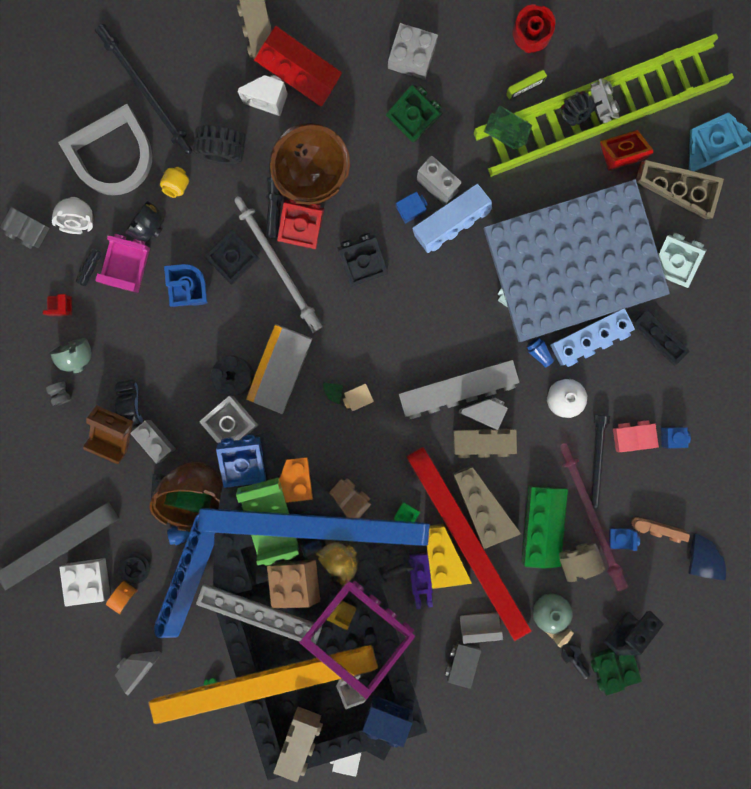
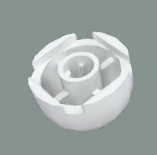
(73, 216)
(567, 398)

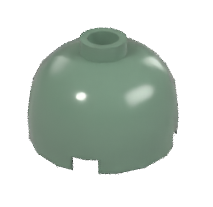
(72, 356)
(552, 613)

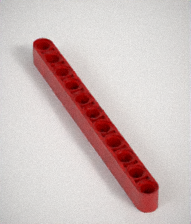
(468, 543)

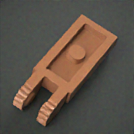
(659, 529)

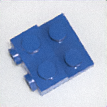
(241, 461)

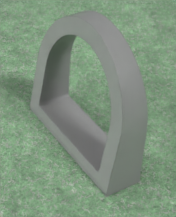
(98, 129)

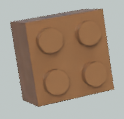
(293, 584)

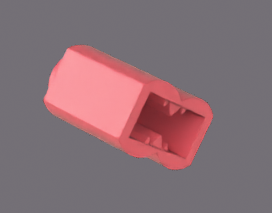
(635, 437)

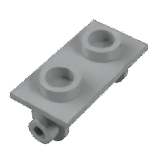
(610, 106)

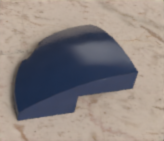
(706, 559)

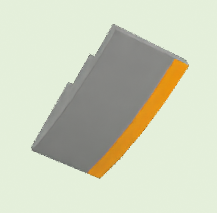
(279, 368)

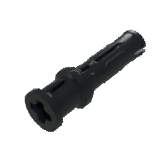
(274, 198)

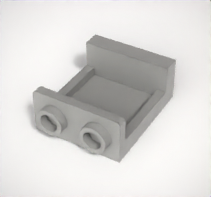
(438, 180)

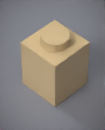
(358, 397)

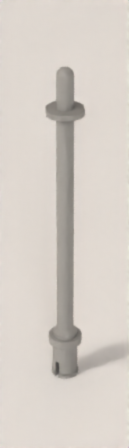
(306, 312)

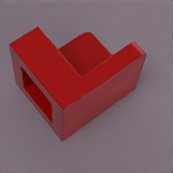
(59, 305)

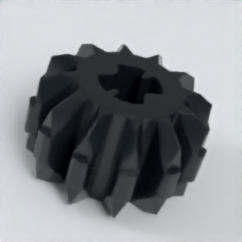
(577, 108)

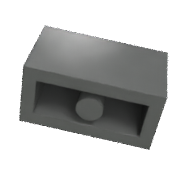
(463, 663)

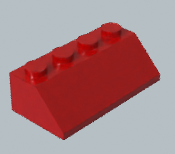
(298, 66)

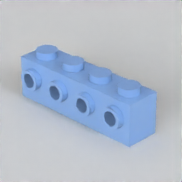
(452, 218)
(592, 337)

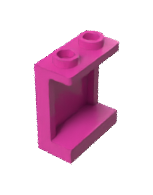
(124, 263)

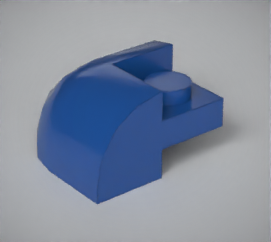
(185, 285)

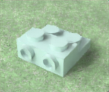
(680, 259)

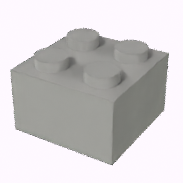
(412, 51)

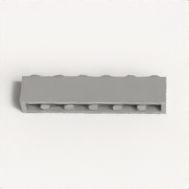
(459, 388)

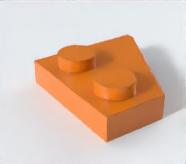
(296, 480)

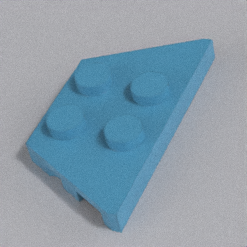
(716, 141)

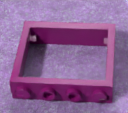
(387, 615)

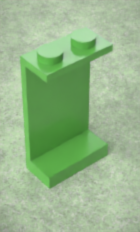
(268, 497)

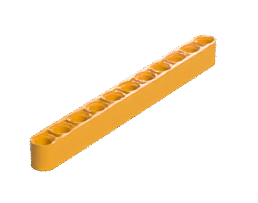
(259, 685)

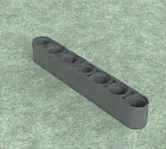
(57, 545)

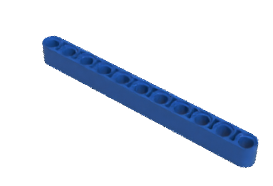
(313, 526)

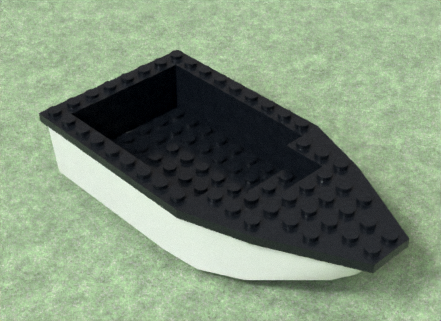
(260, 650)

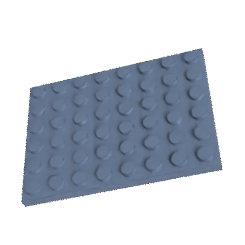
(576, 260)

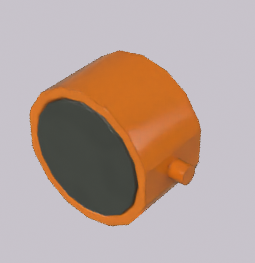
(121, 597)

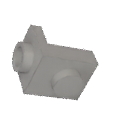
(349, 695)

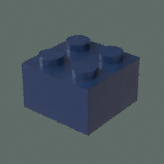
(388, 722)

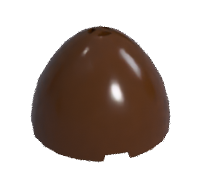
(312, 175)
(187, 477)

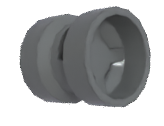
(58, 393)

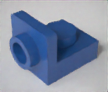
(623, 538)

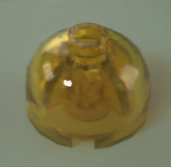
(339, 561)

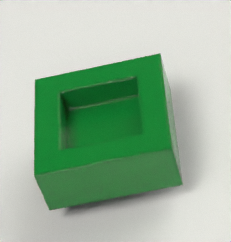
(406, 513)

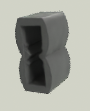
(25, 228)

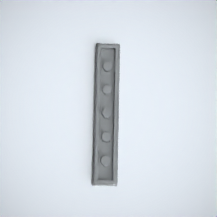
(255, 613)

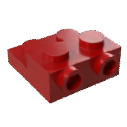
(300, 224)

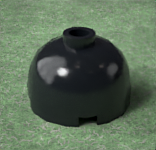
(145, 223)

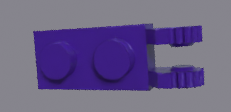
(421, 578)

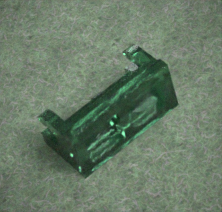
(508, 128)

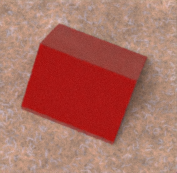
(625, 150)

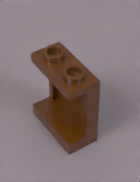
(108, 434)

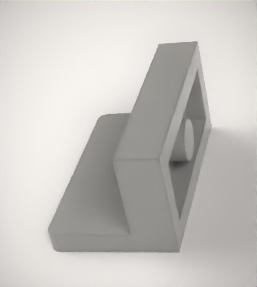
(480, 627)

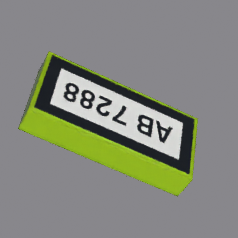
(526, 84)

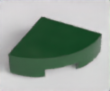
(333, 392)

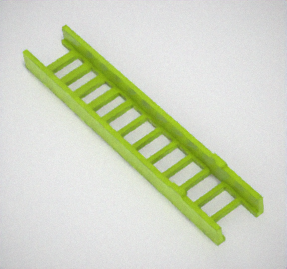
(619, 78)

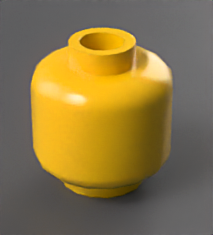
(174, 182)

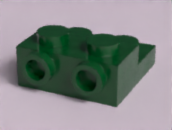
(414, 112)
(614, 671)

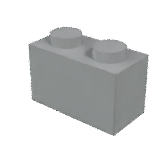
(153, 441)

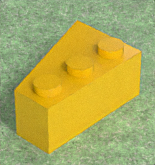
(443, 560)

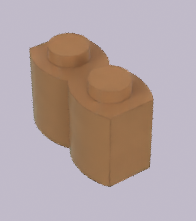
(351, 501)

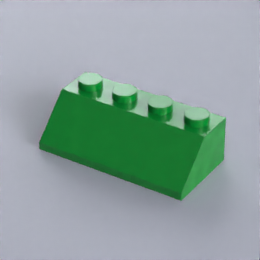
(544, 526)

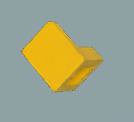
(342, 615)

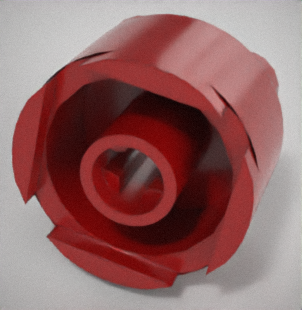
(524, 28)

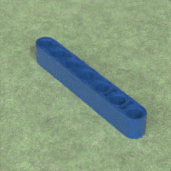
(184, 582)

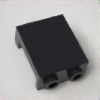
(633, 635)

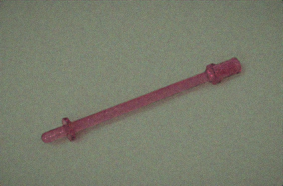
(614, 570)

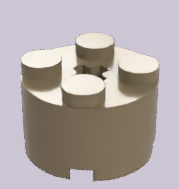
(581, 562)

